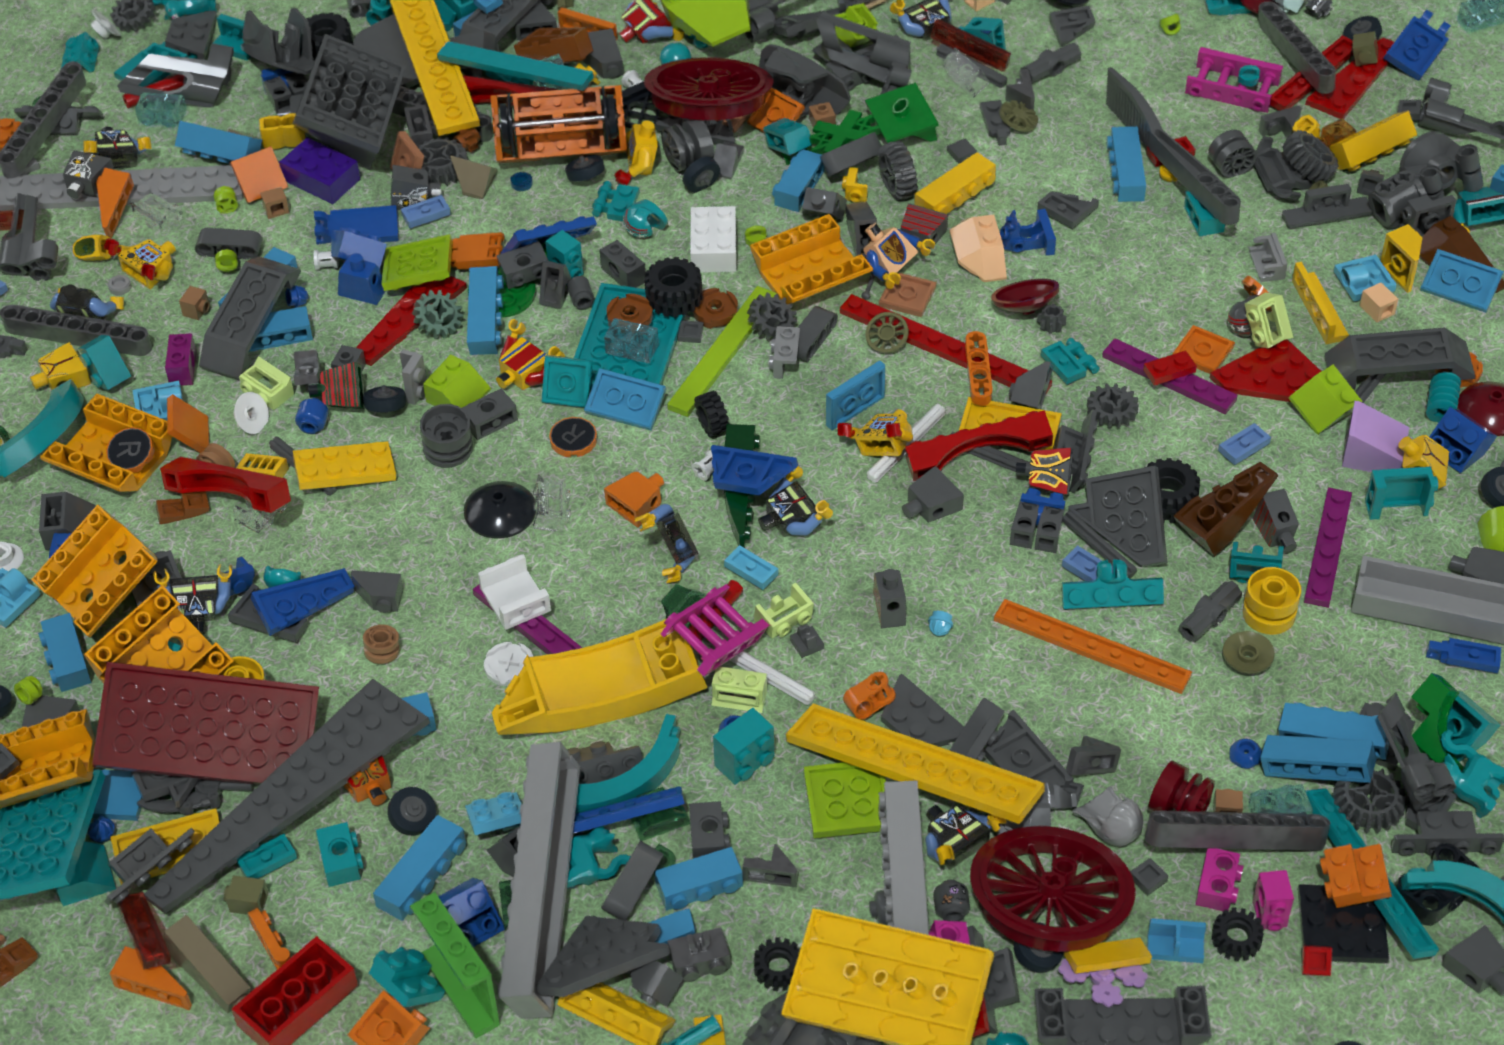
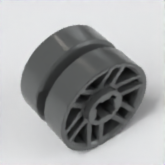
(1232, 153)

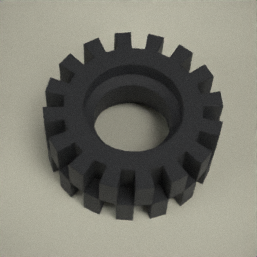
(711, 413)
(1237, 920)
(769, 952)

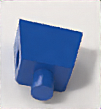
(360, 280)

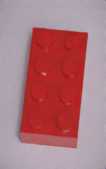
(295, 995)

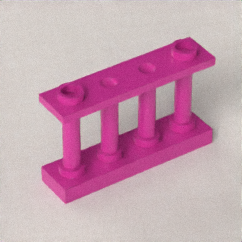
(1227, 65)
(724, 649)

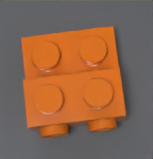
(1355, 874)
(389, 1024)

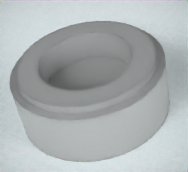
(119, 285)

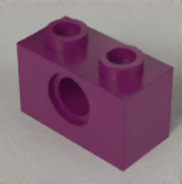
(181, 359)

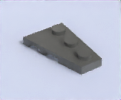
(245, 614)

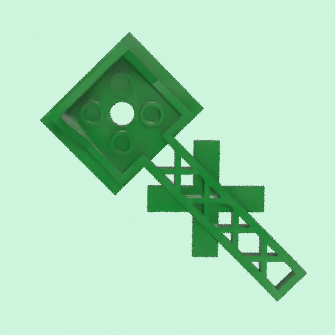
(893, 124)

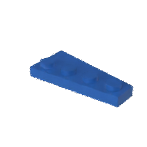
(578, 227)
(298, 599)

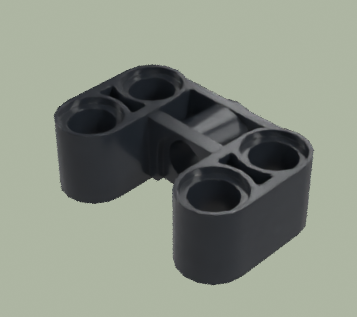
(1438, 900)

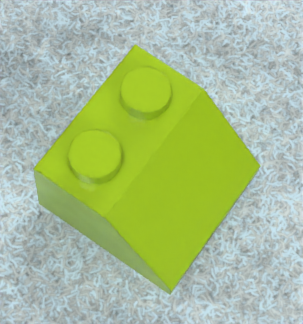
(455, 384)
(1325, 399)

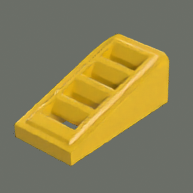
(278, 464)

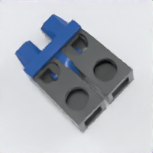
(281, 85)
(1040, 512)

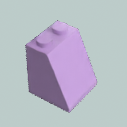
(1373, 440)

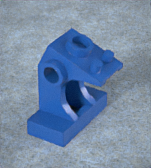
(1041, 234)

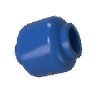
(311, 415)

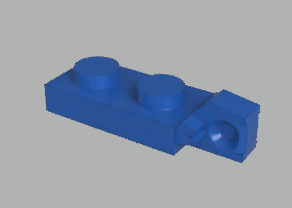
(1466, 654)

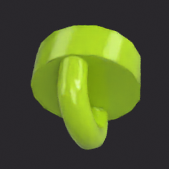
(1168, 21)
(754, 234)
(226, 260)
(28, 690)

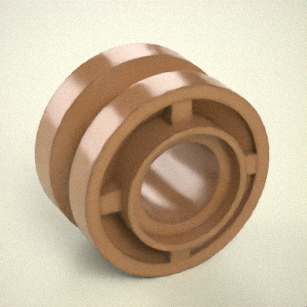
(216, 454)
(381, 644)

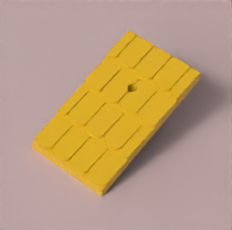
(886, 982)

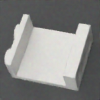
(513, 592)

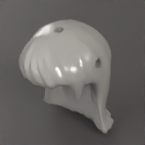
(1112, 818)

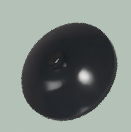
(499, 509)

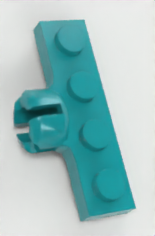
(1112, 589)

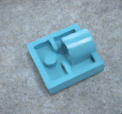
(1362, 274)
(154, 398)
(15, 595)
(495, 813)

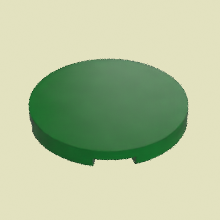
(516, 298)

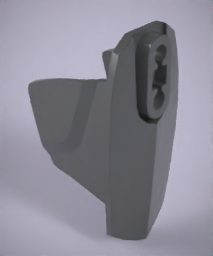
(291, 54)
(803, 79)

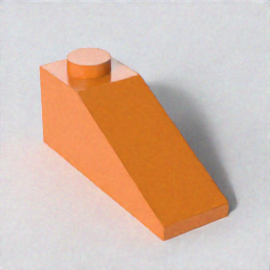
(113, 193)
(151, 982)

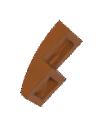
(189, 506)
(15, 959)

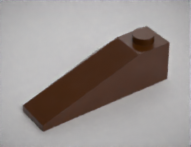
(1455, 239)
(1221, 514)

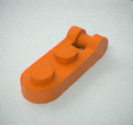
(270, 940)

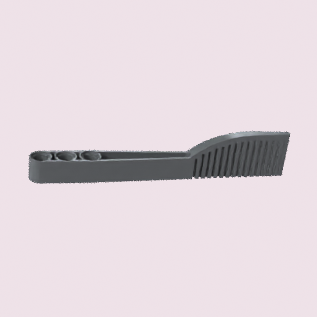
(1197, 179)

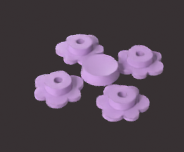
(1103, 990)

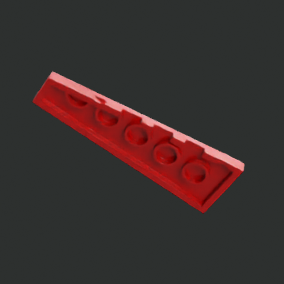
(1350, 85)
(399, 320)

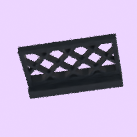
(636, 96)

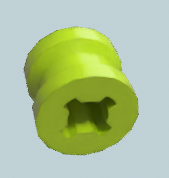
(225, 199)

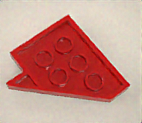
(1267, 372)

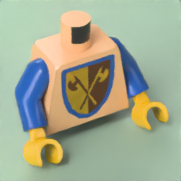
(891, 251)

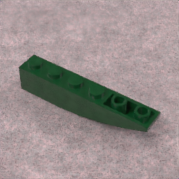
(738, 503)

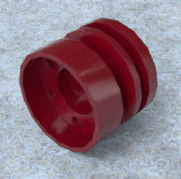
(1177, 793)

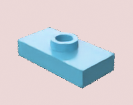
(751, 567)

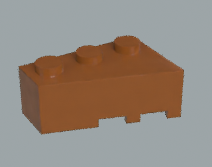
(569, 43)

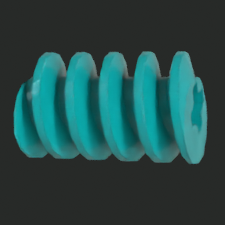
(1442, 394)

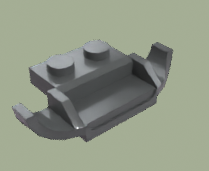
(1277, 171)
(1040, 814)

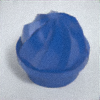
(296, 297)
(101, 829)

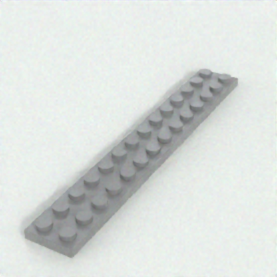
(175, 184)

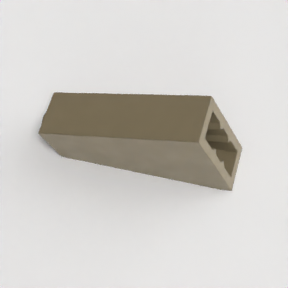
(205, 963)

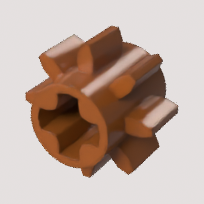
(468, 138)

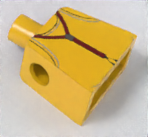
(60, 367)
(1425, 453)

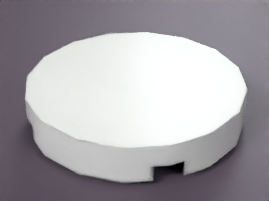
(505, 661)

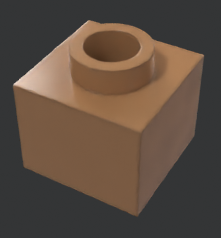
(822, 112)
(274, 202)
(194, 303)
(1228, 801)

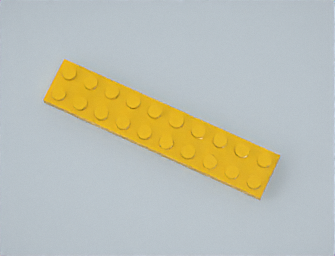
(439, 80)
(911, 759)

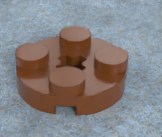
(632, 303)
(716, 317)

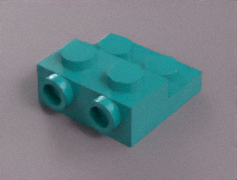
(406, 977)

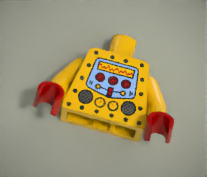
(640, 151)
(144, 262)
(881, 435)

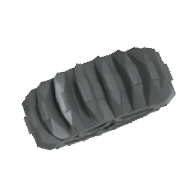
(1310, 156)
(438, 159)
(897, 170)
(1386, 805)

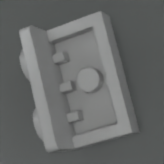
(784, 349)
(413, 375)

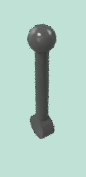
(866, 295)

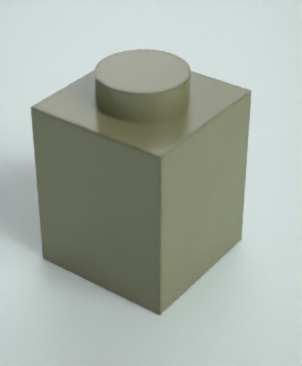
(1365, 48)
(245, 894)

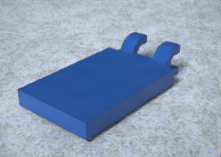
(1417, 46)
(376, 221)

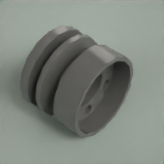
(687, 143)
(446, 435)

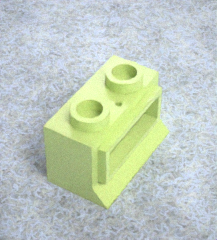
(1259, 322)
(281, 383)
(779, 607)
(740, 684)

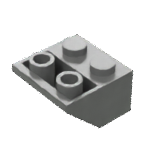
(61, 514)

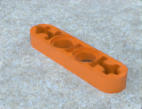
(978, 368)

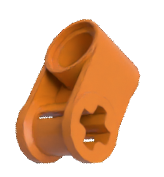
(868, 697)

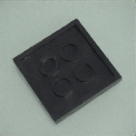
(1352, 931)

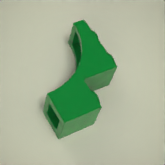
(1434, 699)

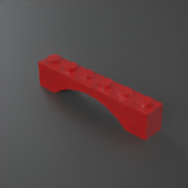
(482, 89)
(1023, 432)
(260, 490)

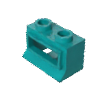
(1256, 558)

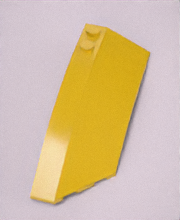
(599, 683)

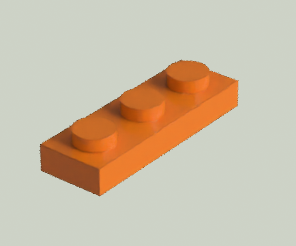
(572, 19)

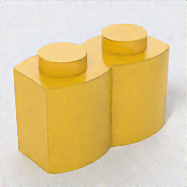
(280, 132)

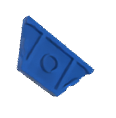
(748, 470)

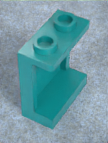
(1399, 489)

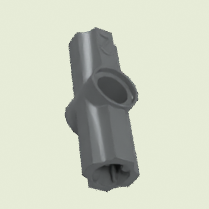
(1053, 62)
(1210, 611)

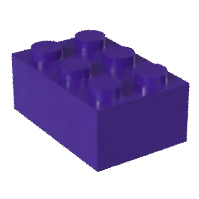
(320, 170)

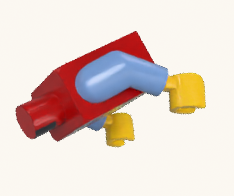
(647, 22)

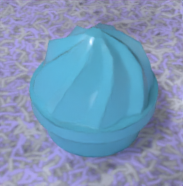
(940, 623)

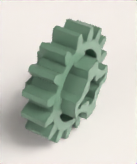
(433, 320)

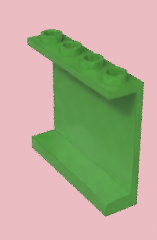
(457, 967)

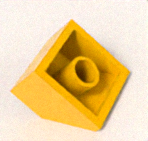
(1401, 255)

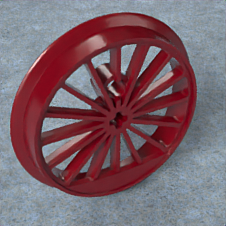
(723, 91)
(1054, 889)

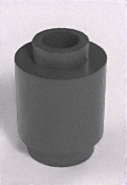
(580, 292)

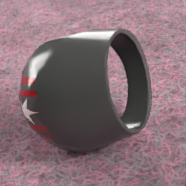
(1238, 320)

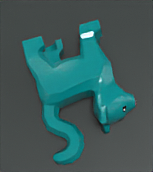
(179, 8)
(1477, 774)
(583, 864)

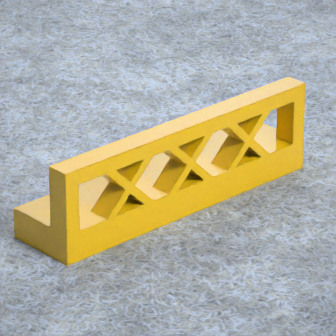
(1318, 305)
(618, 1014)

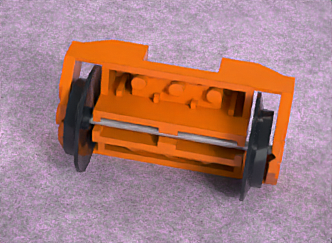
(534, 123)

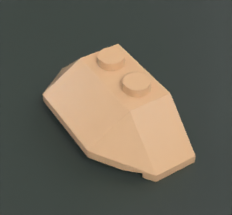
(980, 247)

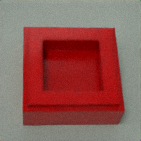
(1316, 960)

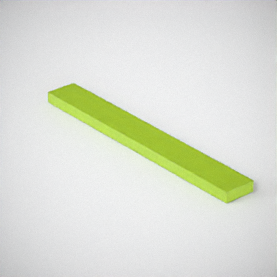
(716, 358)

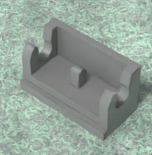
(1268, 258)

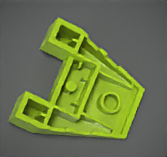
(709, 19)

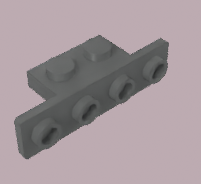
(70, 121)
(1327, 205)
(1081, 445)
(979, 730)
(602, 763)
(1446, 827)
(141, 858)
(1001, 982)

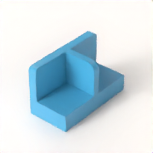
(1176, 940)

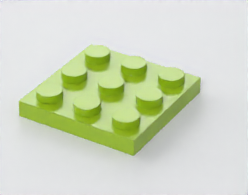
(417, 262)
(842, 799)

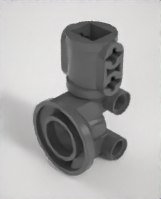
(1425, 169)

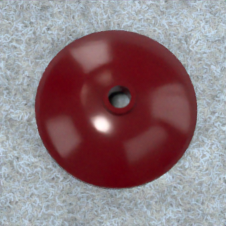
(1025, 295)
(1484, 405)

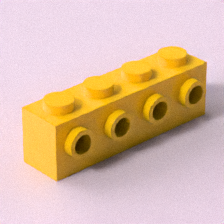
(1373, 140)
(957, 184)

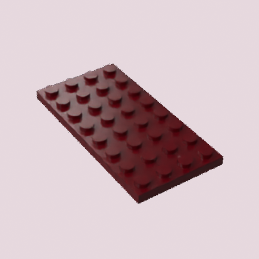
(200, 723)

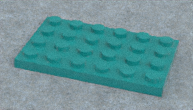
(593, 343)
(45, 838)

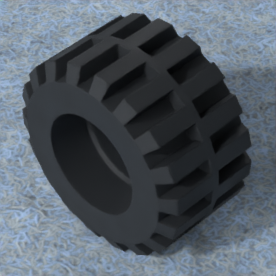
(329, 24)
(673, 286)
(1181, 479)

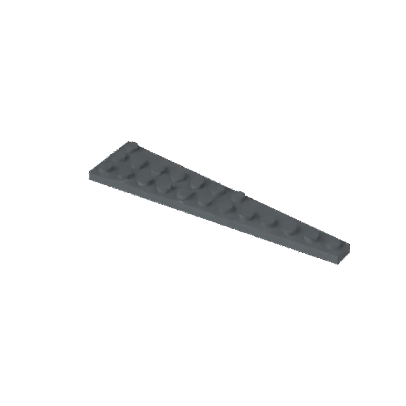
(339, 749)

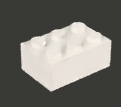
(713, 238)

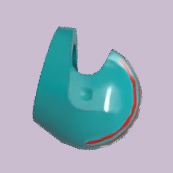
(639, 221)

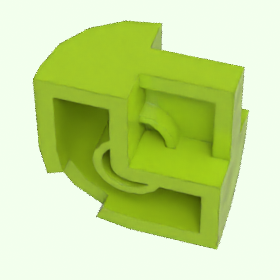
(860, 15)
(1492, 529)

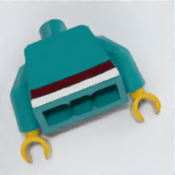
(1479, 207)

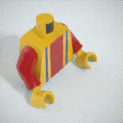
(521, 360)

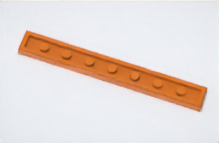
(1093, 646)

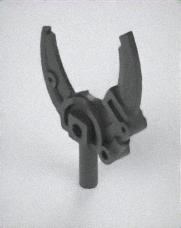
(206, 794)

